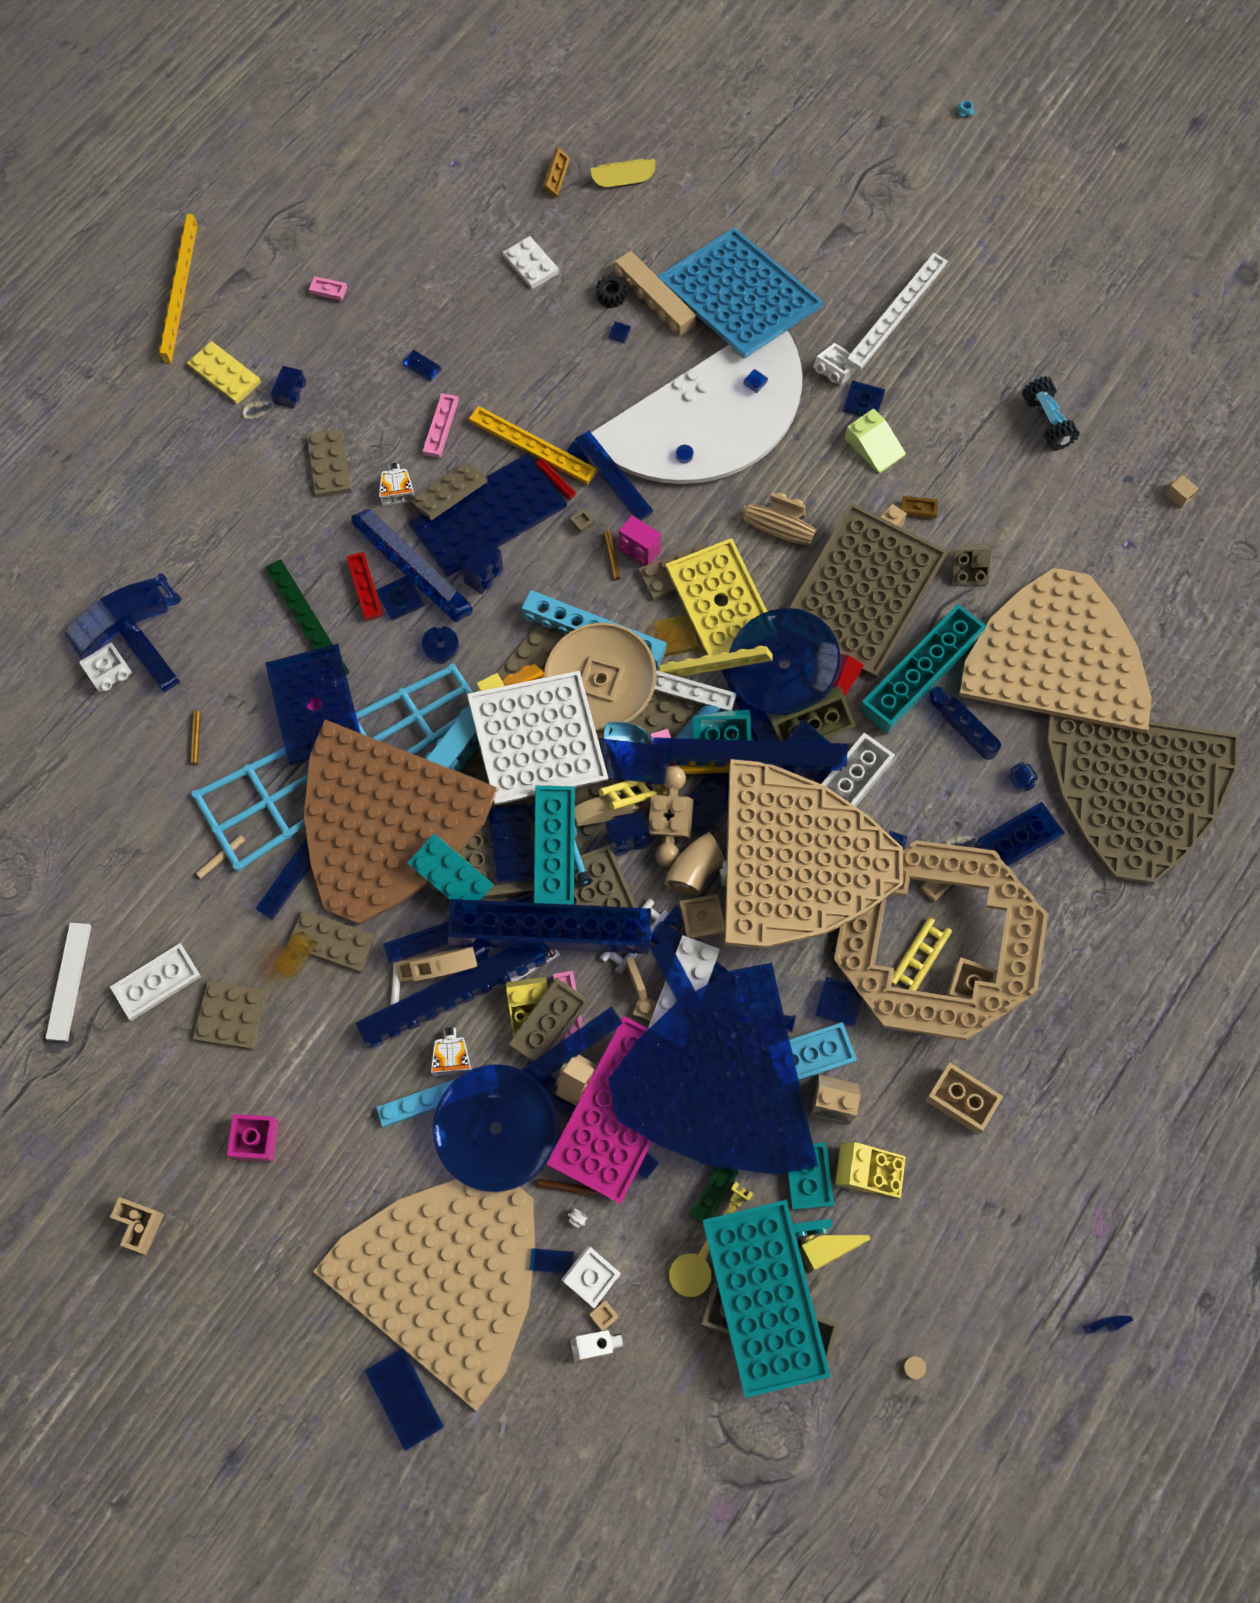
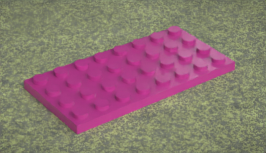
(594, 1144)

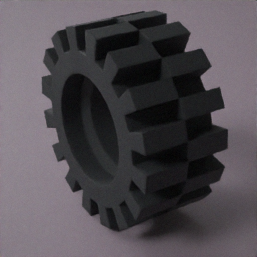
(611, 283)

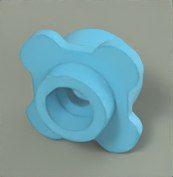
(965, 108)

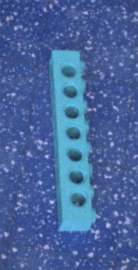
(571, 615)

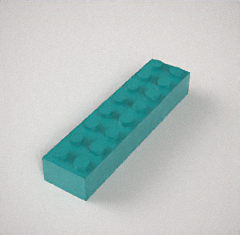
(922, 668)

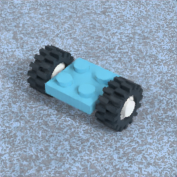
(1063, 431)

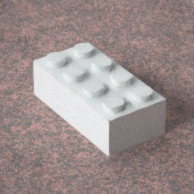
(865, 766)

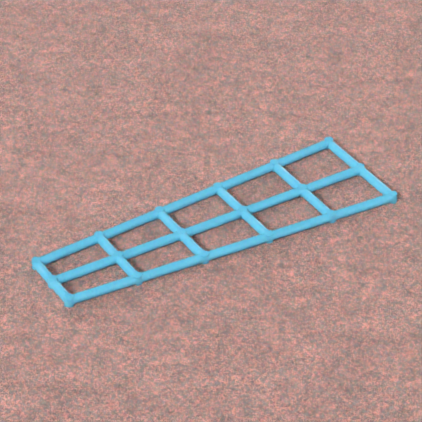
(268, 801)

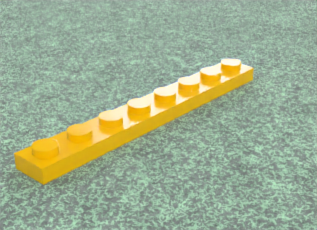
(533, 445)

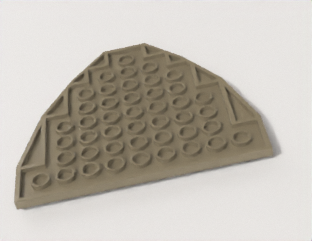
(1141, 794)

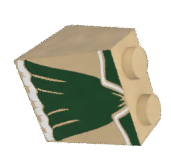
(836, 1099)

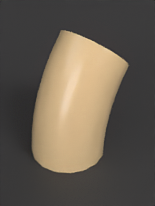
(695, 866)

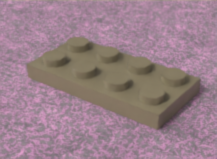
(329, 463)
(448, 491)
(656, 576)
(336, 941)
(549, 1020)

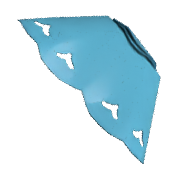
(626, 732)

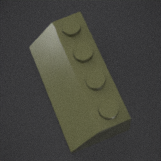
(827, 717)

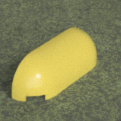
(623, 172)

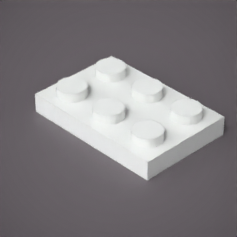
(530, 262)

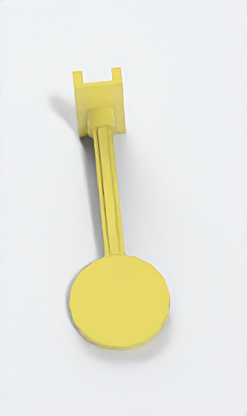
(691, 1272)

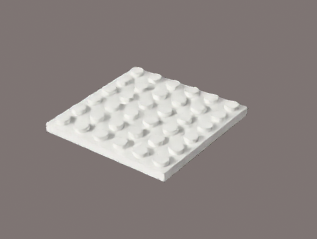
(537, 736)

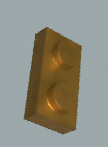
(919, 506)

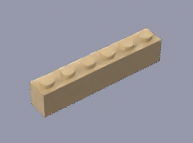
(655, 293)

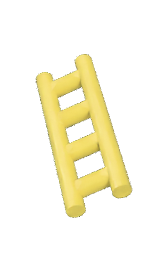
(632, 798)
(918, 944)

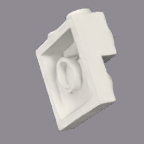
(833, 364)
(105, 667)

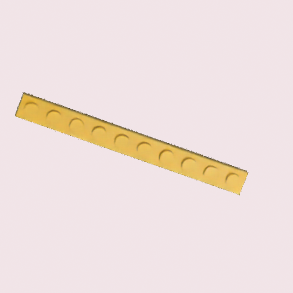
(177, 293)

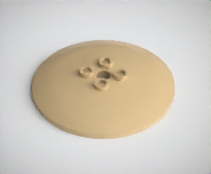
(618, 656)

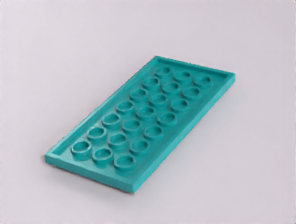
(766, 1299)

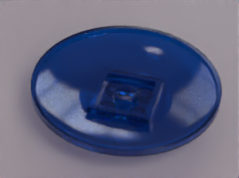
(790, 637)
(465, 1135)

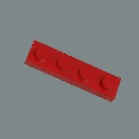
(364, 586)

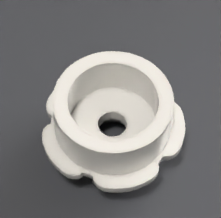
(577, 1218)

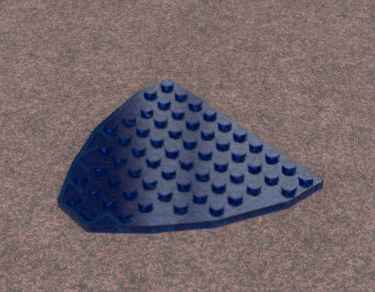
(719, 1079)

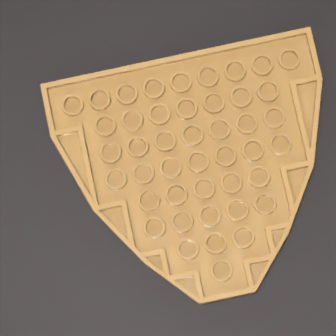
(1061, 655)
(799, 858)
(444, 1279)

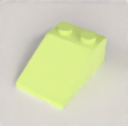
(874, 441)

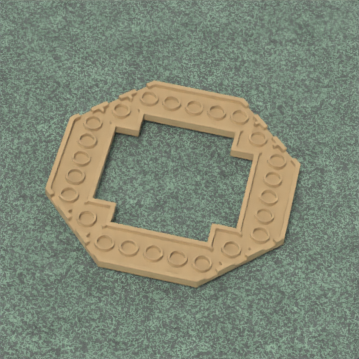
(943, 1014)

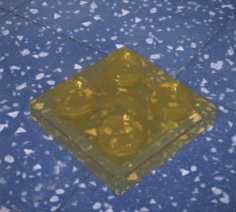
(677, 633)

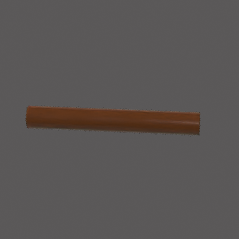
(567, 1187)

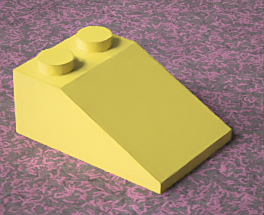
(827, 1248)

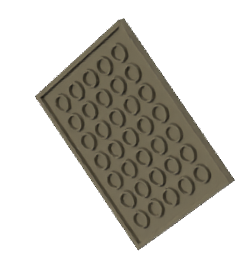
(869, 584)

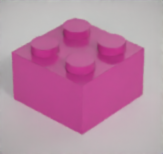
(639, 541)
(253, 1138)

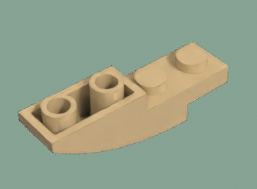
(598, 809)
(436, 965)

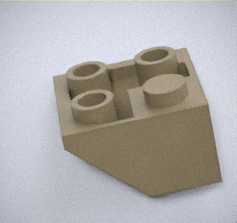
(971, 565)

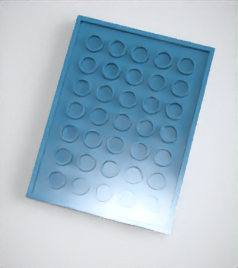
(740, 292)

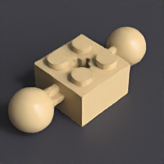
(679, 825)

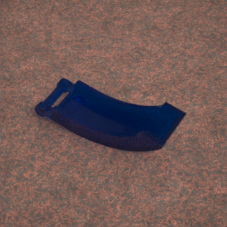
(118, 612)

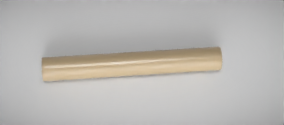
(218, 858)

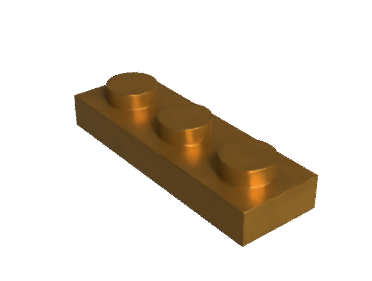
(556, 172)

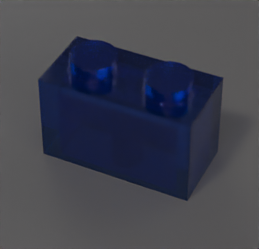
(288, 387)

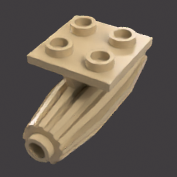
(781, 519)

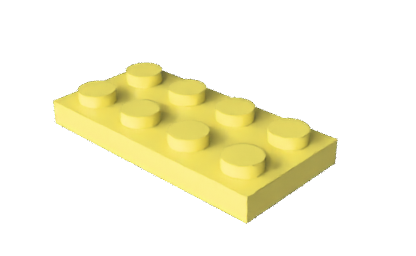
(224, 372)

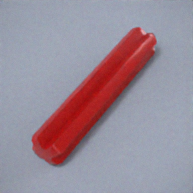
(556, 479)

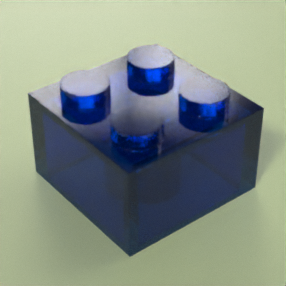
(482, 567)
(627, 833)

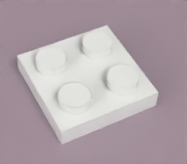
(591, 1276)

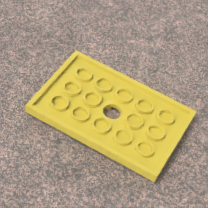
(711, 573)

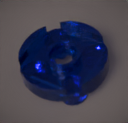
(444, 653)

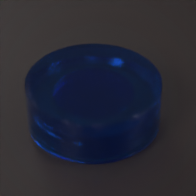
(684, 453)

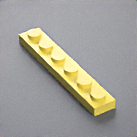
(718, 662)

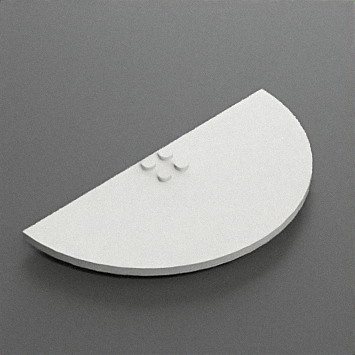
(712, 414)

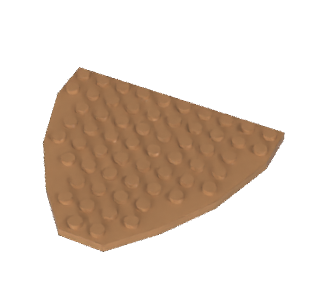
(373, 812)

